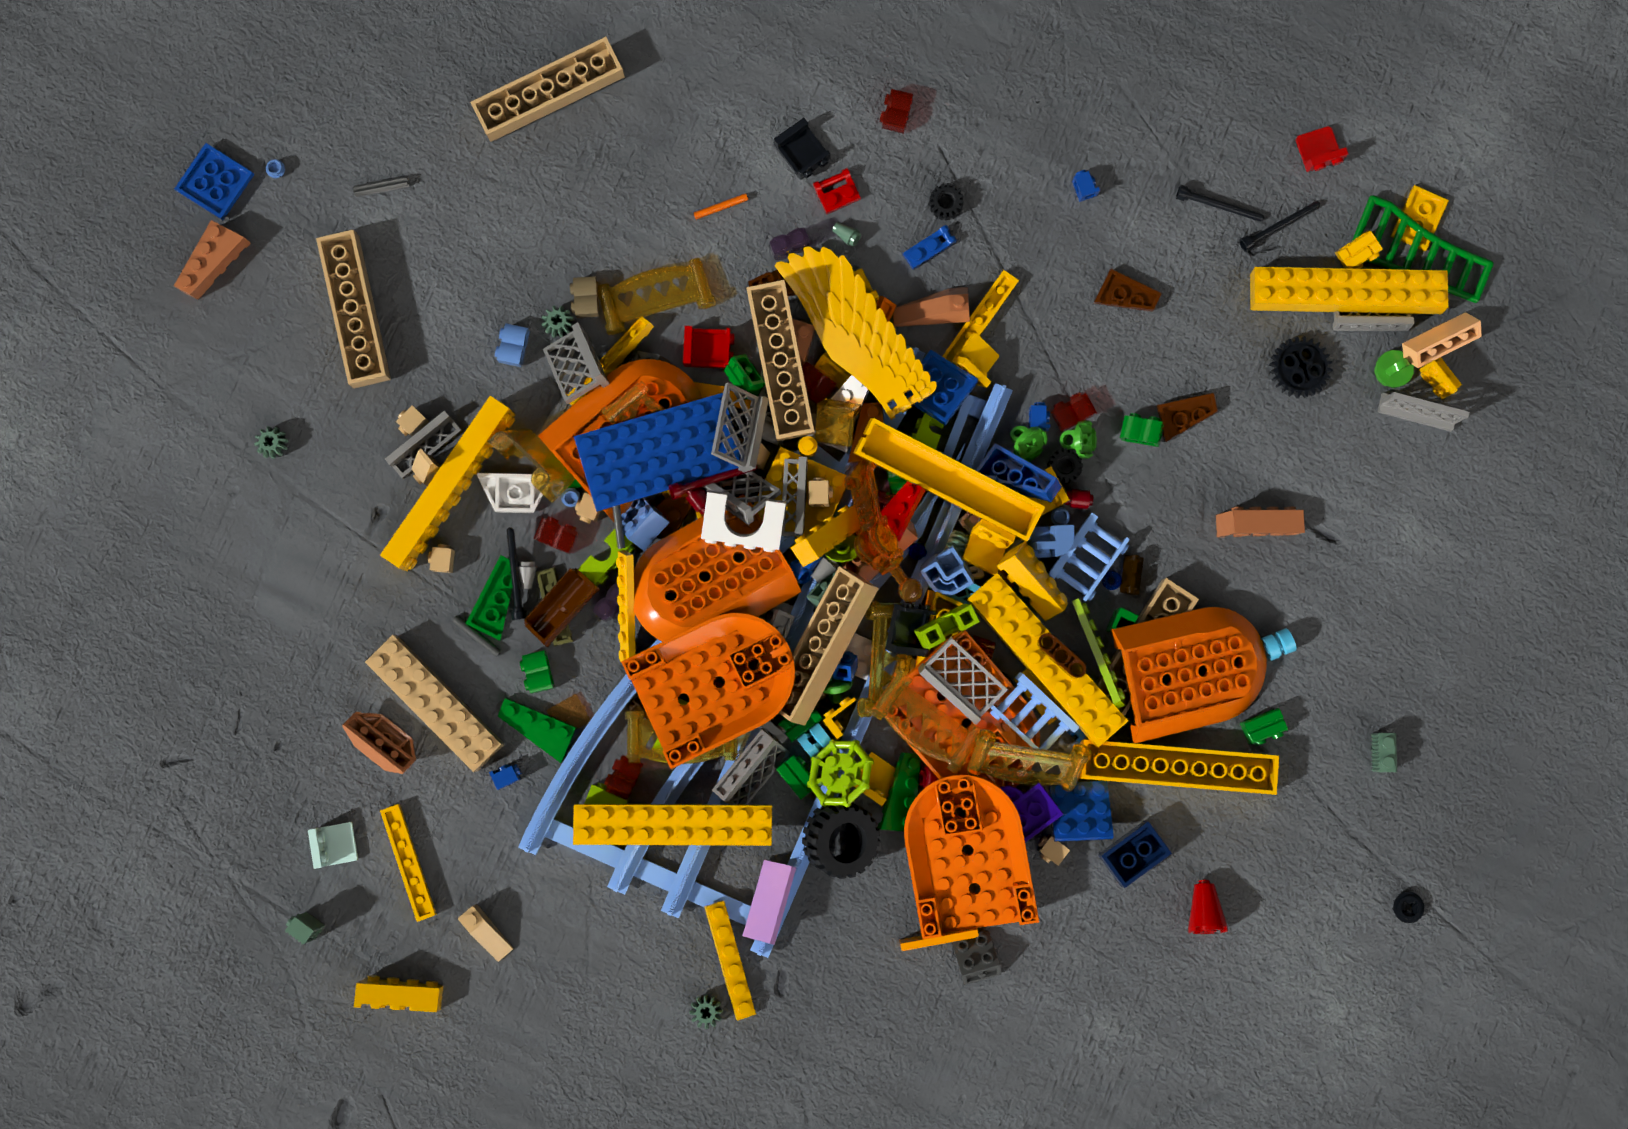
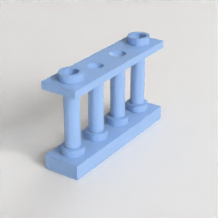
(1079, 540)
(1037, 697)

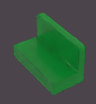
(1121, 615)

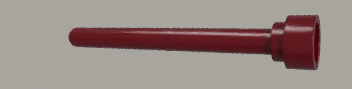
(677, 490)

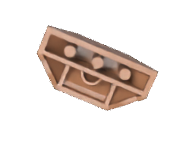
(381, 741)

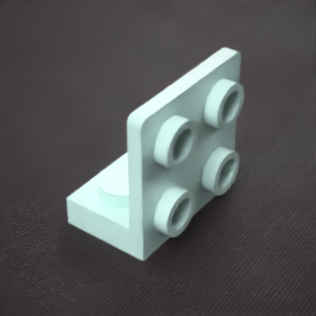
(332, 845)

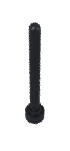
(1184, 194)
(1248, 242)
(519, 611)

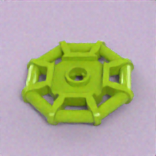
(833, 765)

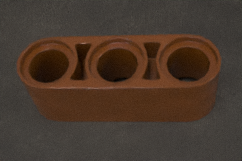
(1059, 646)

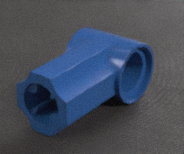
(801, 573)

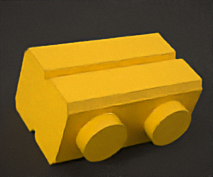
(1359, 250)

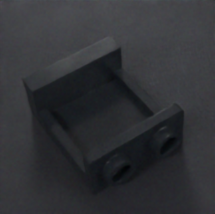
(801, 149)
(901, 633)

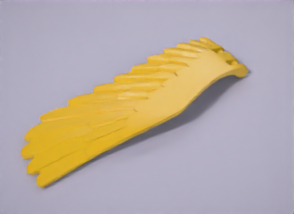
(854, 328)

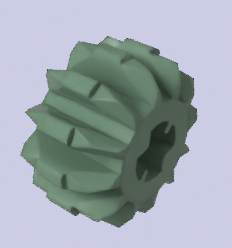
(554, 316)
(264, 442)
(959, 541)
(699, 1013)

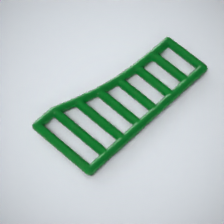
(1420, 233)

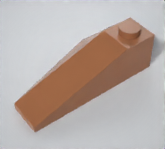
(939, 308)

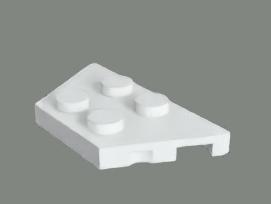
(510, 492)

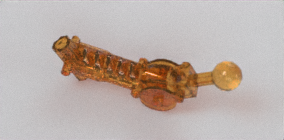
(875, 537)

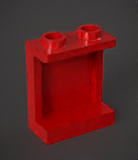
(707, 347)

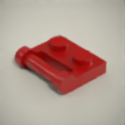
(840, 196)

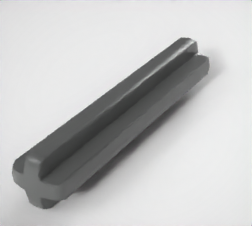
(381, 186)

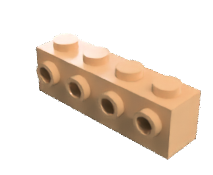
(1442, 340)

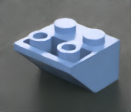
(643, 523)

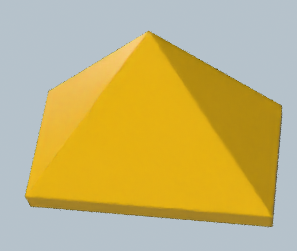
(832, 370)

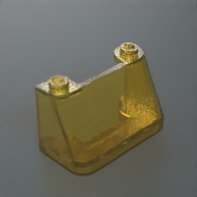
(550, 476)

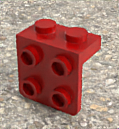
(1320, 149)

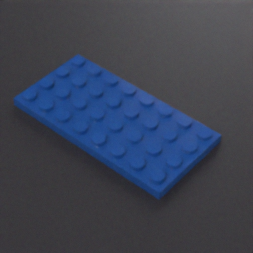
(653, 452)

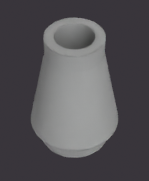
(824, 569)
(526, 573)

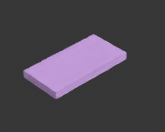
(769, 902)

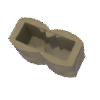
(585, 297)

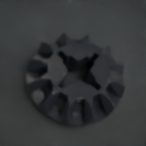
(1417, 907)

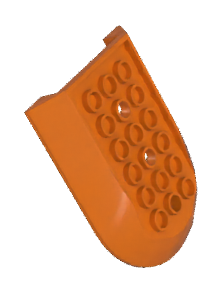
(585, 415)
(734, 587)
(1179, 648)
(690, 666)
(1003, 732)
(944, 872)

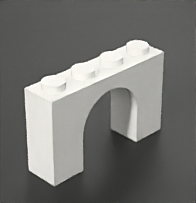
(716, 528)

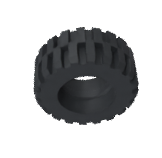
(856, 856)

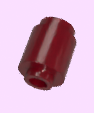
(1079, 498)
(697, 499)

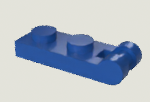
(929, 247)

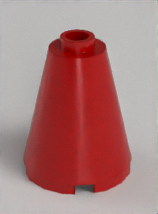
(1206, 910)

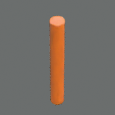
(720, 206)

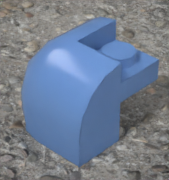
(1051, 540)
(947, 572)

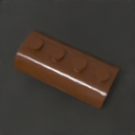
(560, 606)

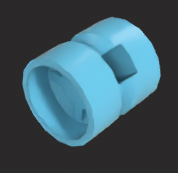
(1280, 643)
(819, 735)

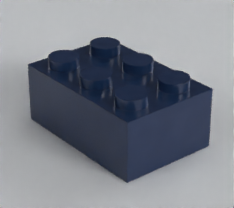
(1134, 854)

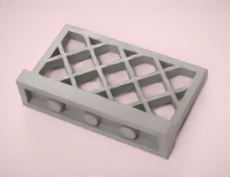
(1372, 323)
(593, 366)
(1421, 411)
(752, 432)
(739, 506)
(950, 692)
(749, 762)

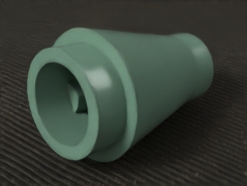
(847, 234)

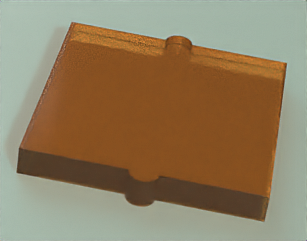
(570, 711)

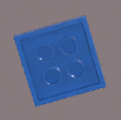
(214, 181)
(952, 387)
(1085, 812)

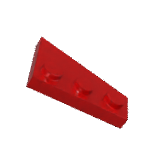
(902, 507)

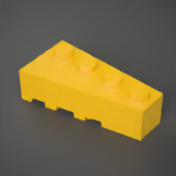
(827, 536)
(1033, 580)
(398, 994)

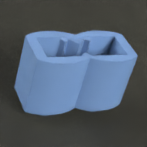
(512, 345)

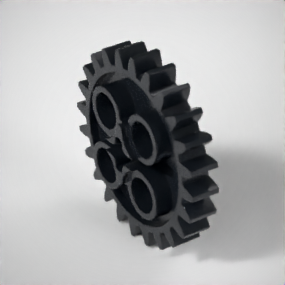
(1316, 360)

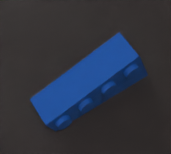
(1018, 474)

